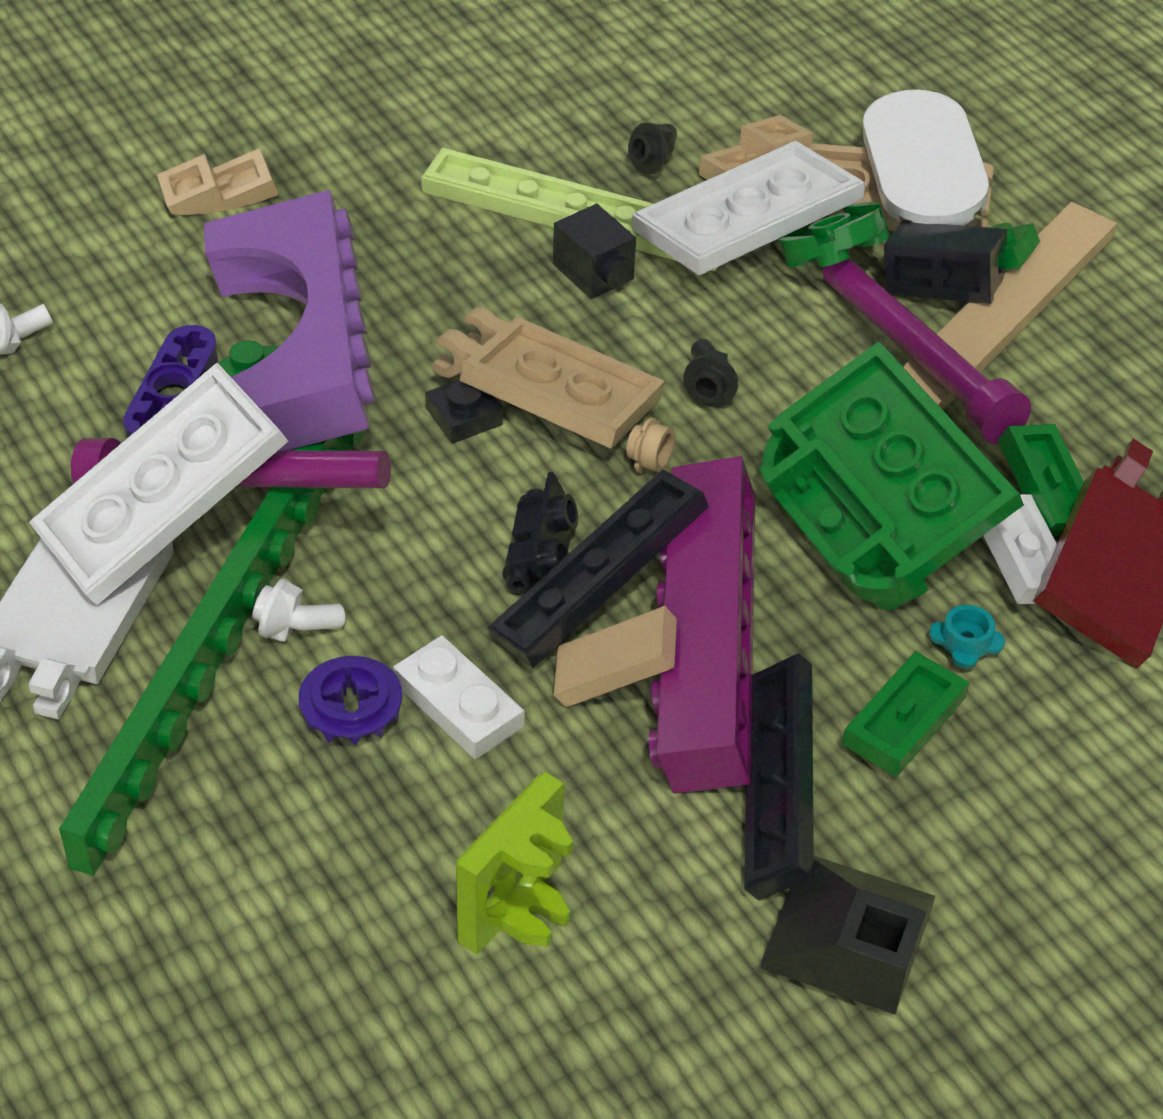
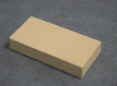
(615, 656)

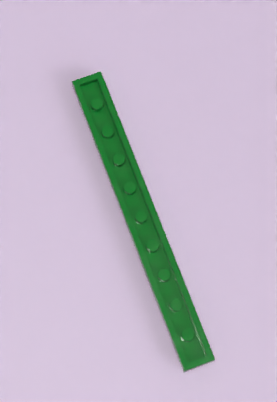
(188, 672)

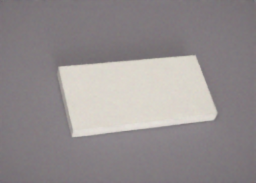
(747, 207)
(157, 483)

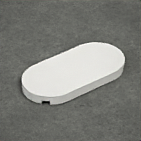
(925, 158)

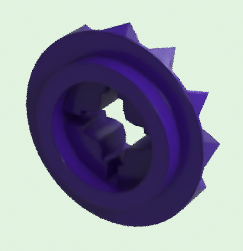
(324, 692)

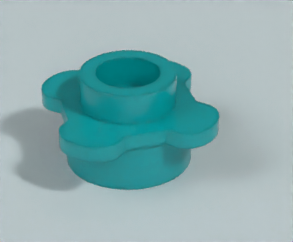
(967, 635)

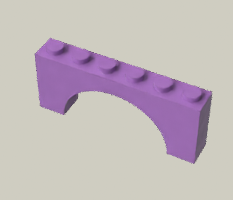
(301, 249)

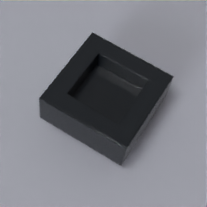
(463, 410)

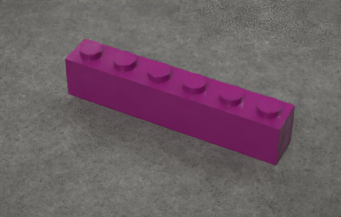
(710, 591)

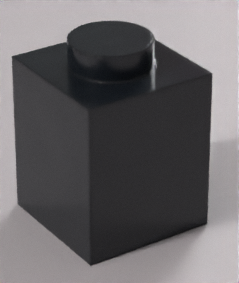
(594, 251)

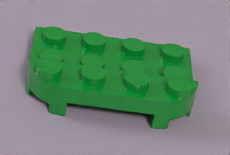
(882, 479)

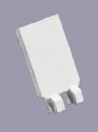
(62, 631)

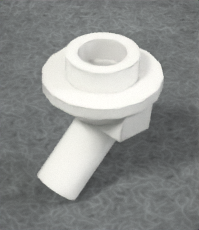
(21, 326)
(280, 612)

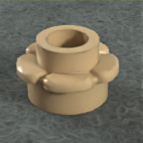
(651, 446)

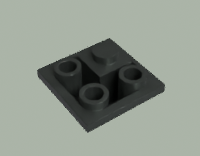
(849, 934)

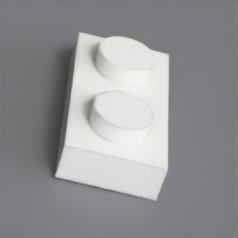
(1022, 549)
(459, 697)

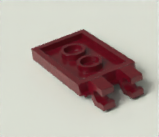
(1111, 561)

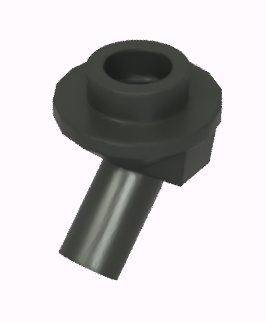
(651, 145)
(710, 376)

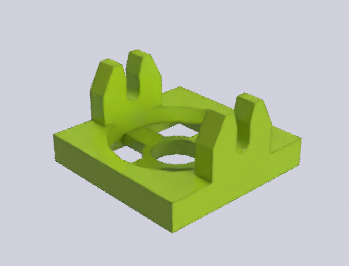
(517, 859)

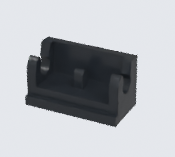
(944, 261)

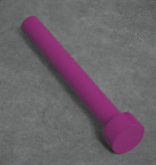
(988, 403)
(282, 469)

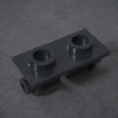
(541, 534)

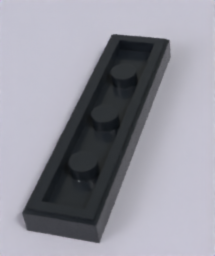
(597, 568)
(781, 780)

